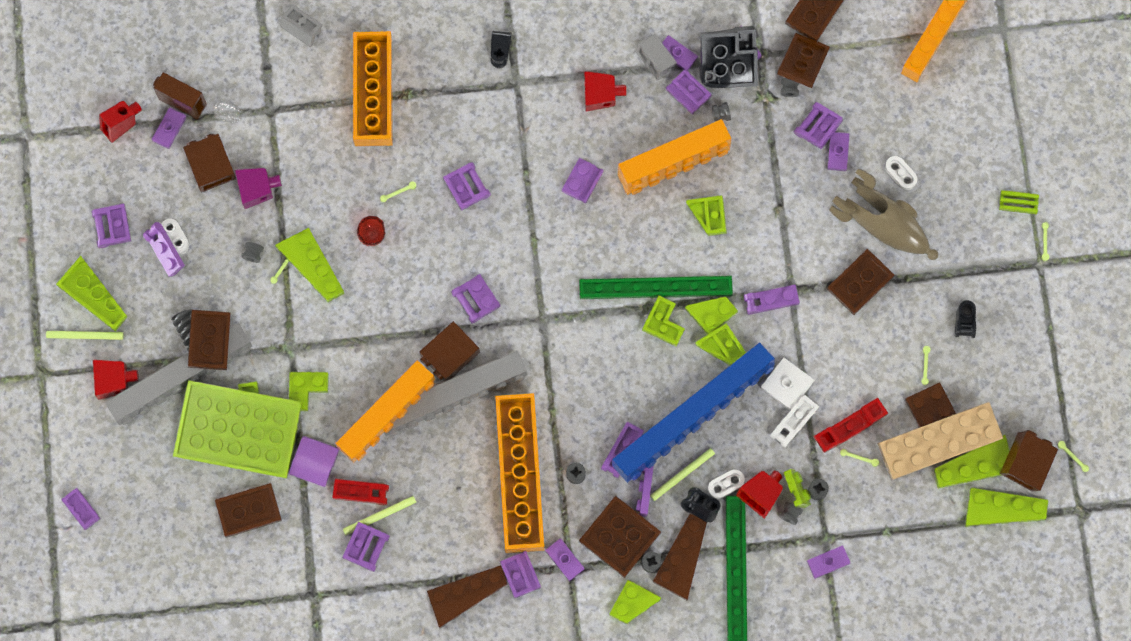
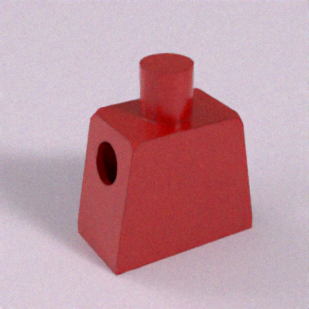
(601, 91)
(118, 119)
(111, 378)
(761, 492)

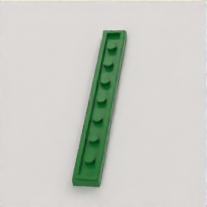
(654, 287)
(736, 569)

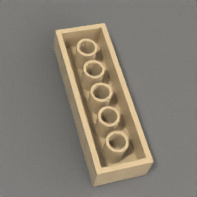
(940, 440)

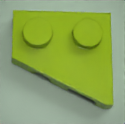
(710, 214)
(712, 313)
(722, 345)
(794, 483)
(632, 602)

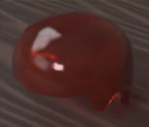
(371, 231)

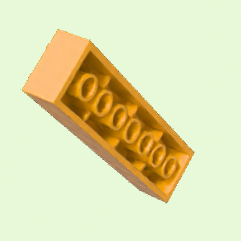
(519, 473)

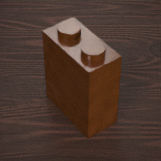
(179, 95)
(209, 162)
(449, 352)
(1029, 460)

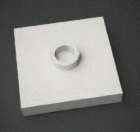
(787, 384)

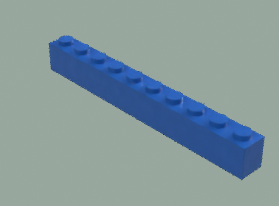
(693, 412)

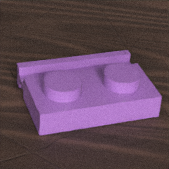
(688, 91)
(582, 180)
(520, 574)

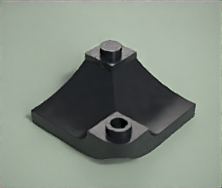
(729, 57)

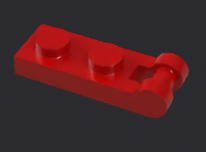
(360, 491)

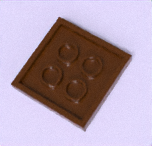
(620, 536)

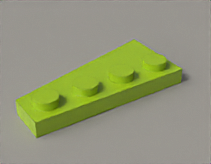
(311, 263)
(88, 291)
(974, 466)
(995, 507)

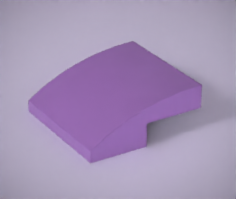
(314, 461)

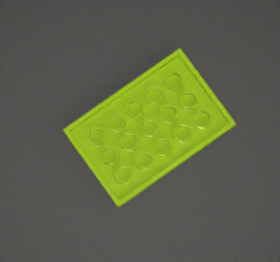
(237, 429)

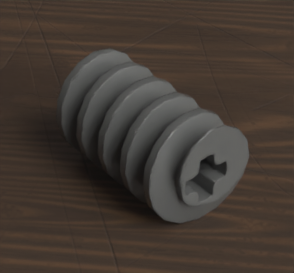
(182, 322)

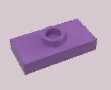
(682, 55)
(169, 128)
(838, 151)
(80, 509)
(564, 559)
(828, 562)

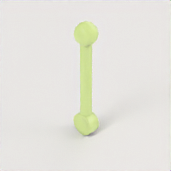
(412, 185)
(1045, 256)
(273, 280)
(926, 350)
(1061, 445)
(875, 462)

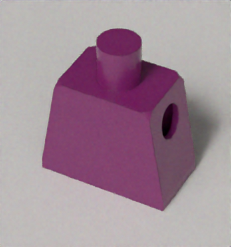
(256, 186)

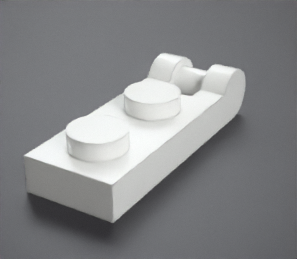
(795, 420)

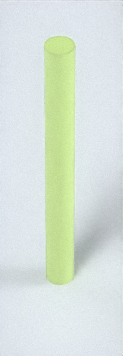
(85, 335)
(682, 474)
(381, 514)

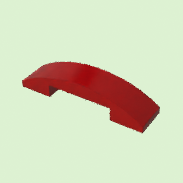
(851, 425)

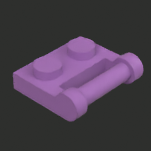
(823, 127)
(460, 188)
(117, 224)
(480, 294)
(359, 544)

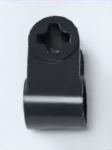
(500, 47)
(966, 324)
(702, 505)

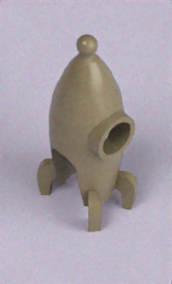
(895, 224)

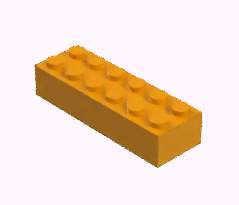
(372, 89)
(674, 157)

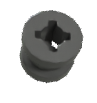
(789, 88)
(721, 112)
(252, 252)
(576, 477)
(818, 493)
(790, 513)
(649, 565)

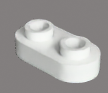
(903, 172)
(176, 235)
(725, 484)

